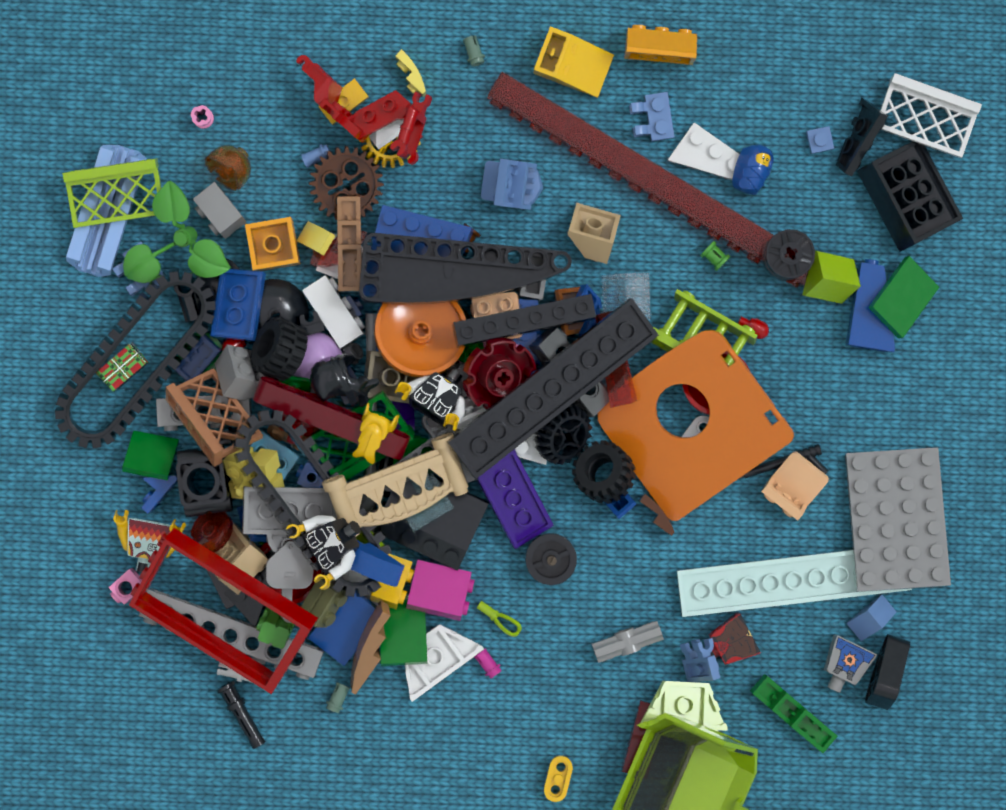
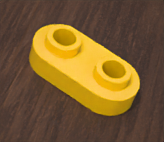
(558, 778)

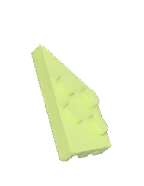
(686, 700)

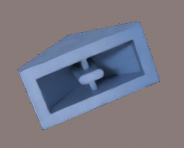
(871, 618)

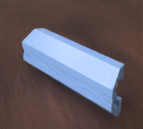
(96, 246)

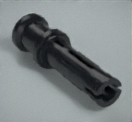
(236, 704)

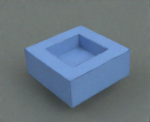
(820, 140)

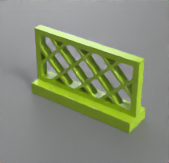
(107, 173)

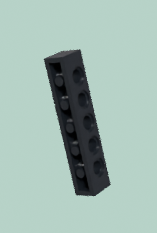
(524, 320)

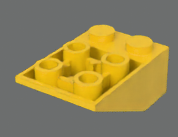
(573, 62)

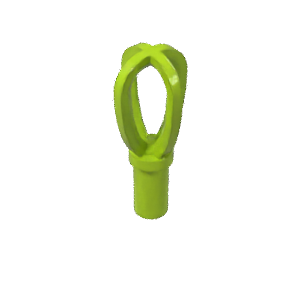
(494, 614)

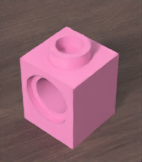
(117, 594)

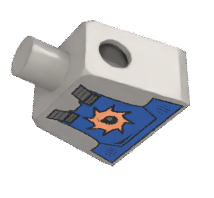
(846, 662)

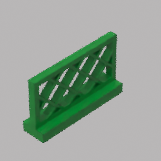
(355, 465)

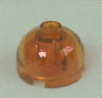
(231, 166)

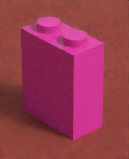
(440, 590)

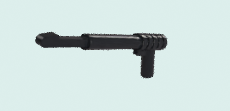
(809, 454)

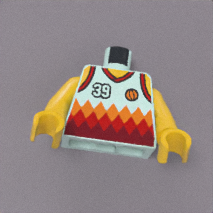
(141, 537)

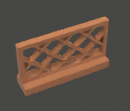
(194, 421)

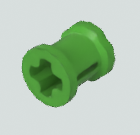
(715, 255)

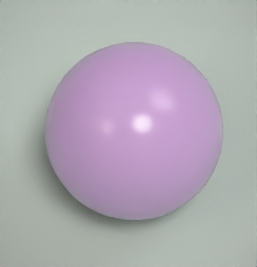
(319, 347)

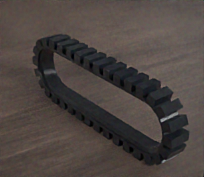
(64, 401)
(321, 469)

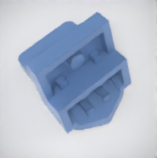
(511, 183)

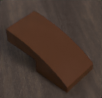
(660, 519)

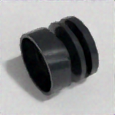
(775, 249)

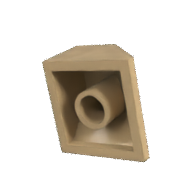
(593, 232)

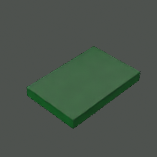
(903, 297)
(405, 637)

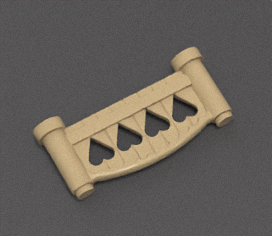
(442, 460)

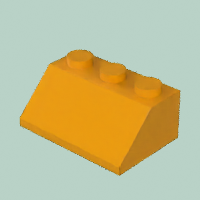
(661, 45)

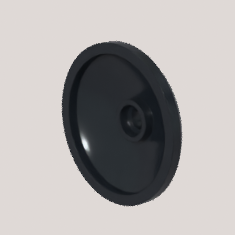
(285, 298)

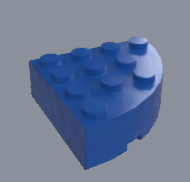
(407, 223)

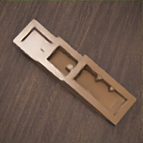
(349, 242)
(367, 651)

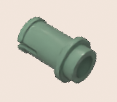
(473, 50)
(337, 697)

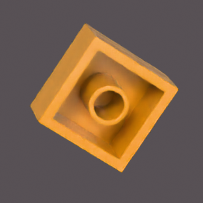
(272, 244)

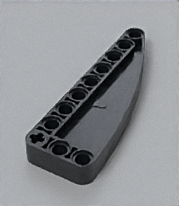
(438, 279)

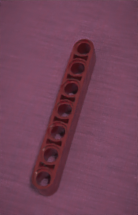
(323, 415)

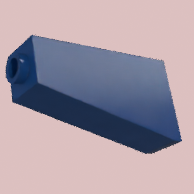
(864, 326)

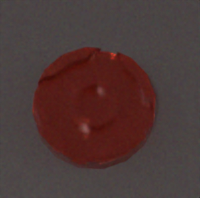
(212, 530)

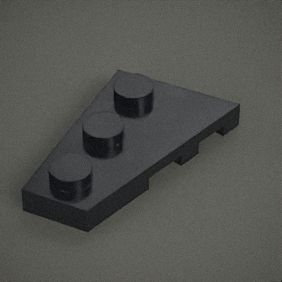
(865, 130)

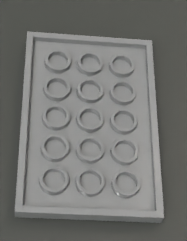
(897, 519)

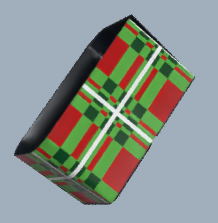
(122, 367)

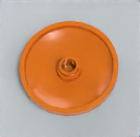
(418, 337)

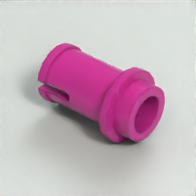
(488, 663)

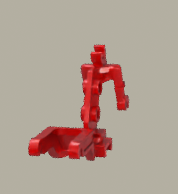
(373, 116)

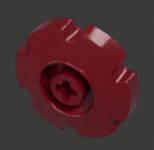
(496, 370)

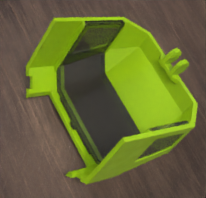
(687, 768)

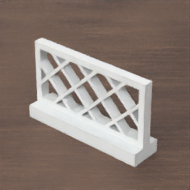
(932, 96)

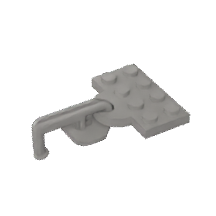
(288, 566)

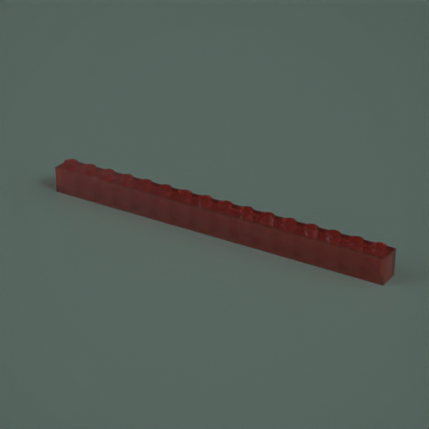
(633, 168)

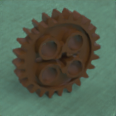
(336, 164)

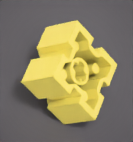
(265, 459)

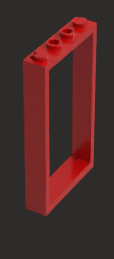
(201, 637)

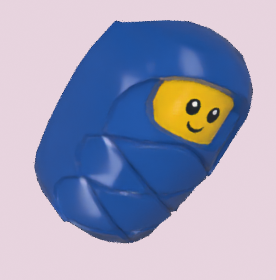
(752, 169)

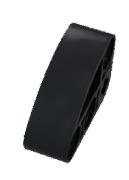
(888, 672)

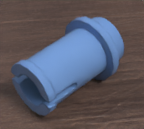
(313, 156)

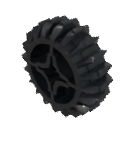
(564, 436)

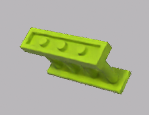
(686, 299)

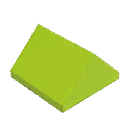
(831, 278)

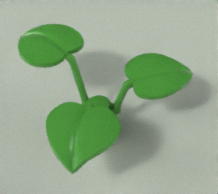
(206, 257)

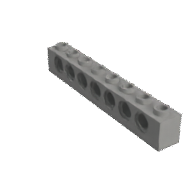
(311, 654)

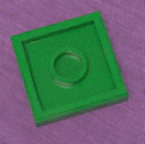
(150, 455)

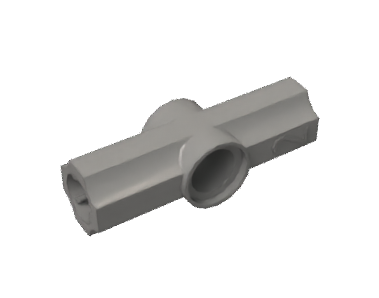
(627, 641)

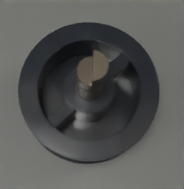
(551, 559)

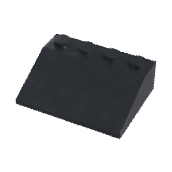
(909, 194)
(445, 537)

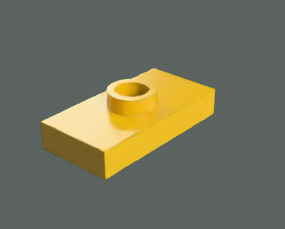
(350, 97)

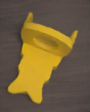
(373, 431)

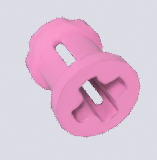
(200, 110)

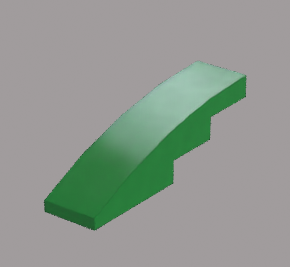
(793, 713)

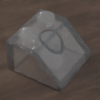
(620, 287)

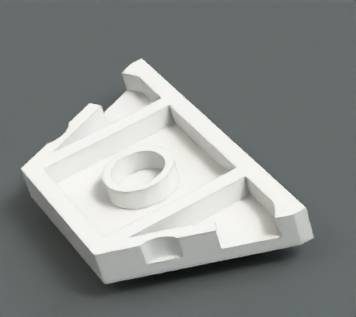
(445, 654)

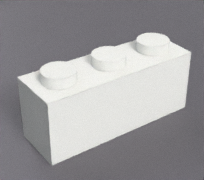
(334, 311)

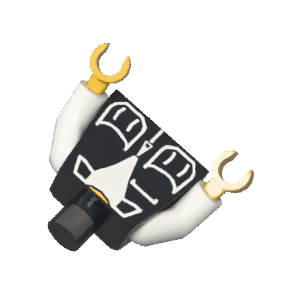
(436, 397)
(331, 543)

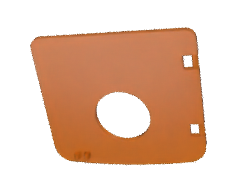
(737, 438)

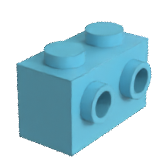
(287, 457)

